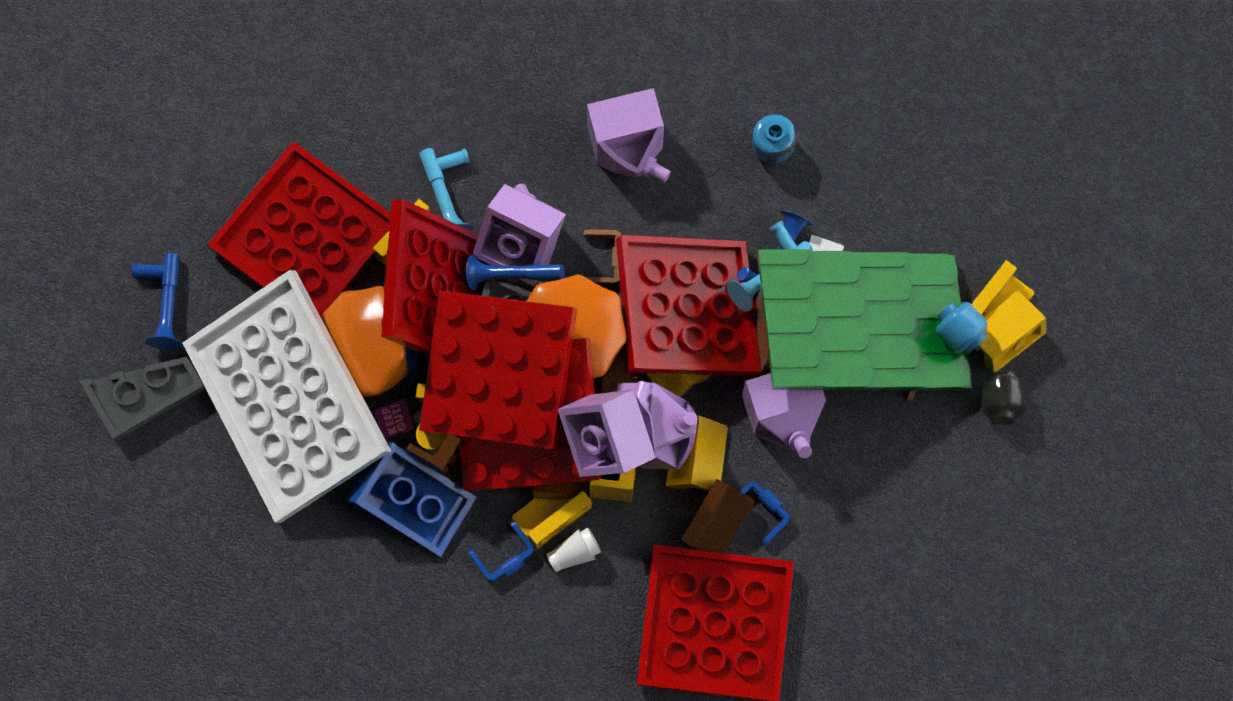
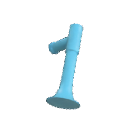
(433, 170)
(743, 292)

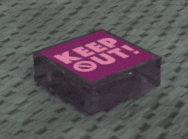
(394, 420)

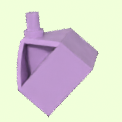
(628, 134)
(518, 230)
(782, 415)
(673, 426)
(610, 431)

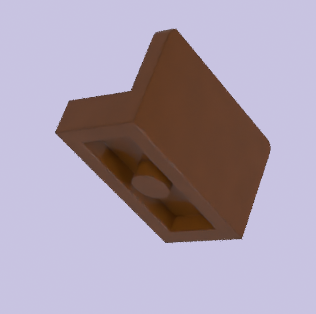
(445, 459)
(718, 518)

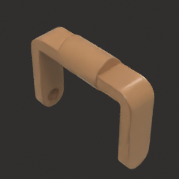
(606, 281)

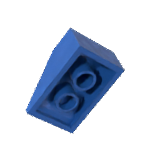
(411, 499)

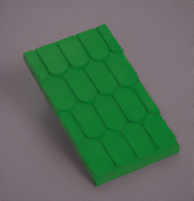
(857, 321)

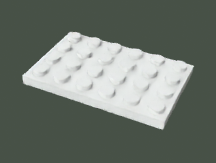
(286, 396)

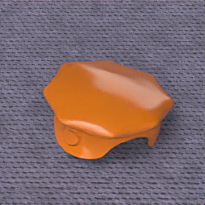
(596, 318)
(356, 331)

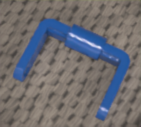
(772, 504)
(512, 564)

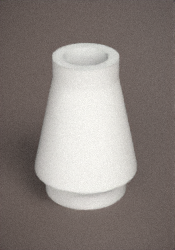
(575, 550)

